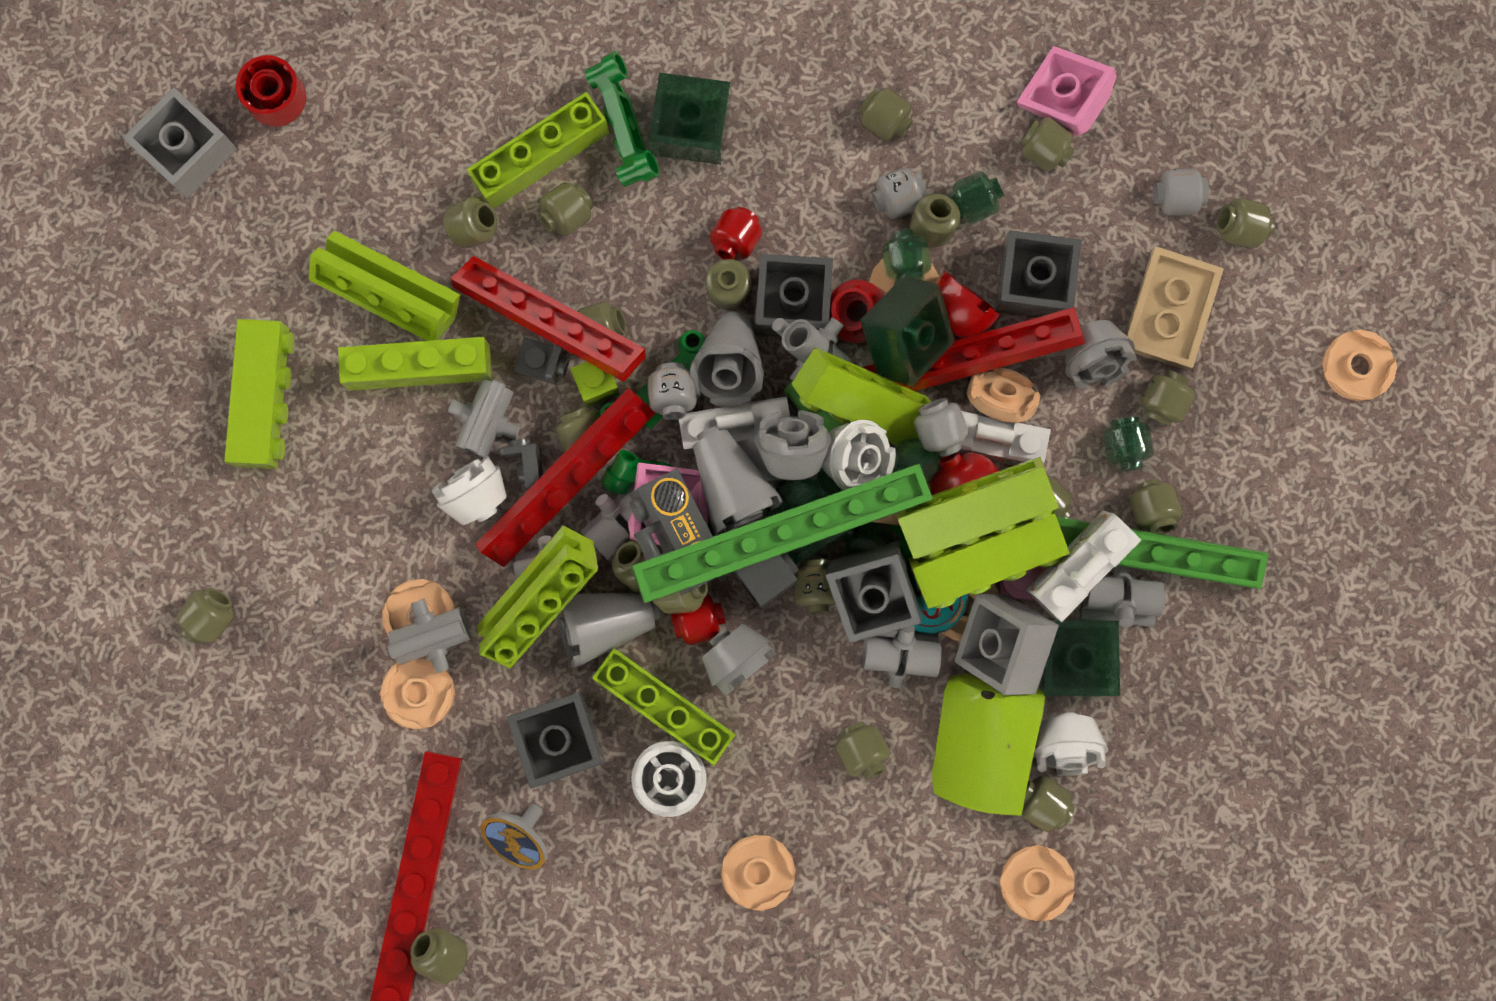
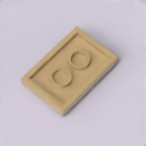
(1173, 308)

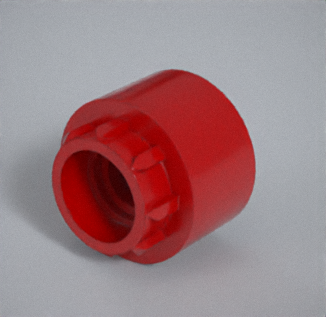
(258, 77)
(845, 300)

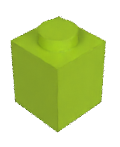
(594, 384)

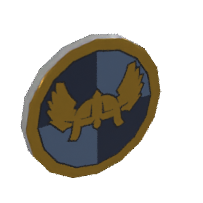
(514, 839)

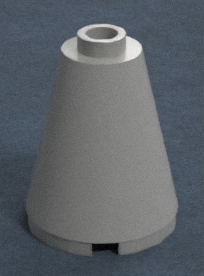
(729, 362)
(731, 481)
(603, 622)

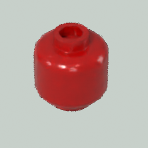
(736, 234)
(701, 624)

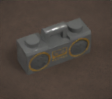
(670, 514)

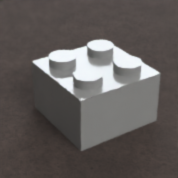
(180, 142)
(1006, 644)

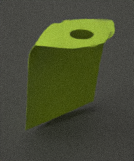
(972, 746)

